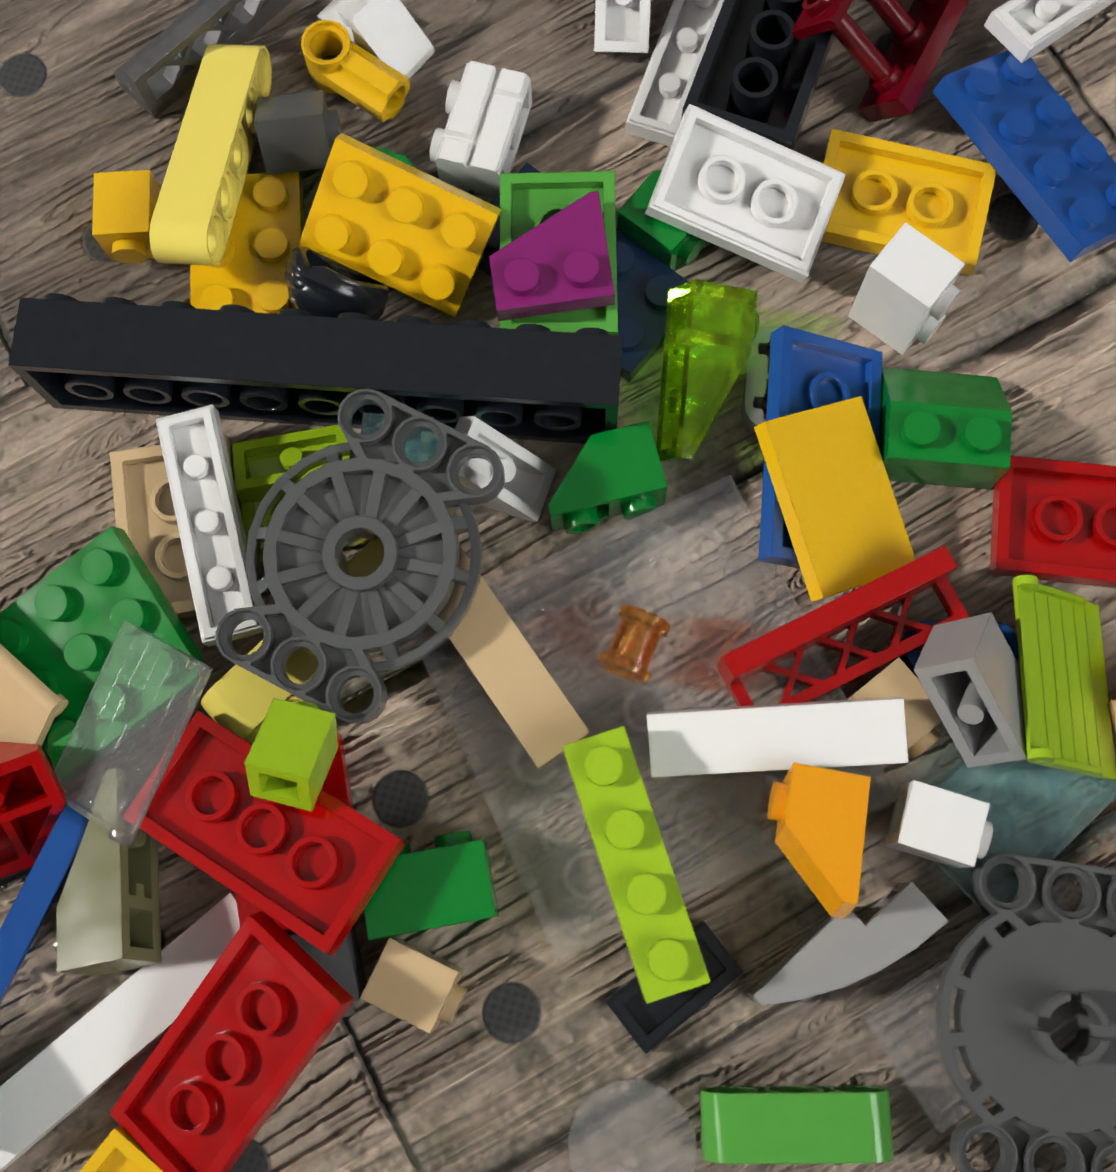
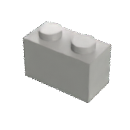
(975, 689)

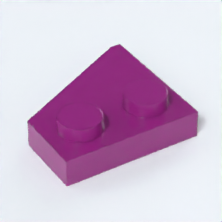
(555, 265)

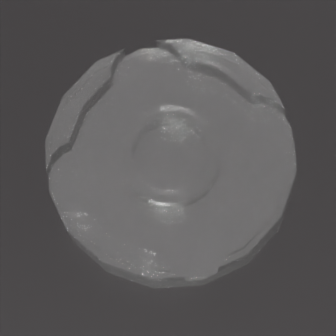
(631, 1129)

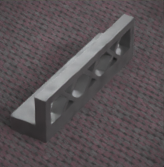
(173, 58)

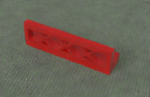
(844, 614)

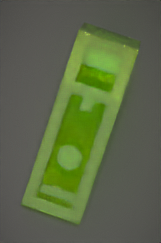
(705, 348)

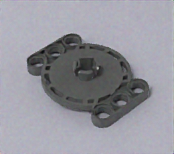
(350, 503)
(1006, 987)

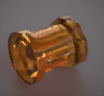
(634, 644)

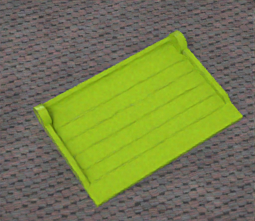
(1063, 680)

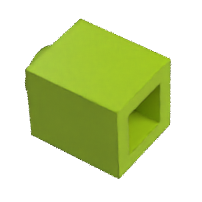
(292, 753)

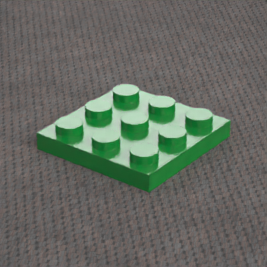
(73, 617)

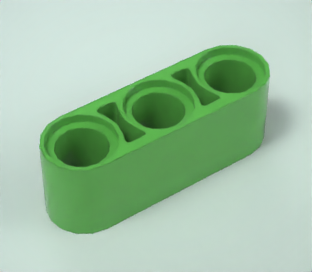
(796, 1124)

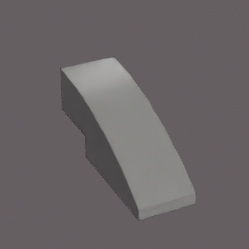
(851, 948)

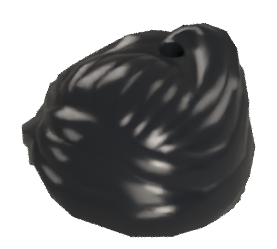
(329, 290)

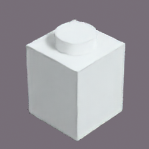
(939, 825)

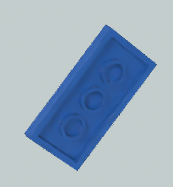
(1037, 149)
(805, 375)

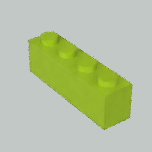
(635, 865)

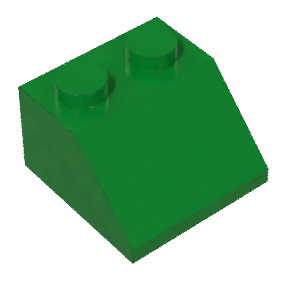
(944, 428)

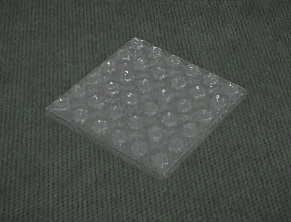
(702, 576)

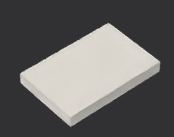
(745, 193)

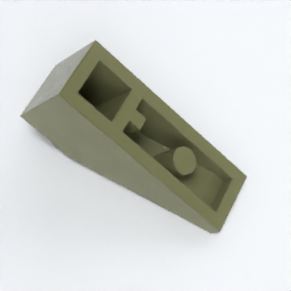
(109, 906)

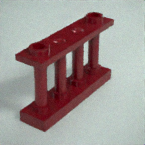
(914, 52)

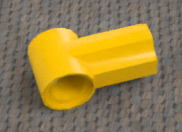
(353, 72)

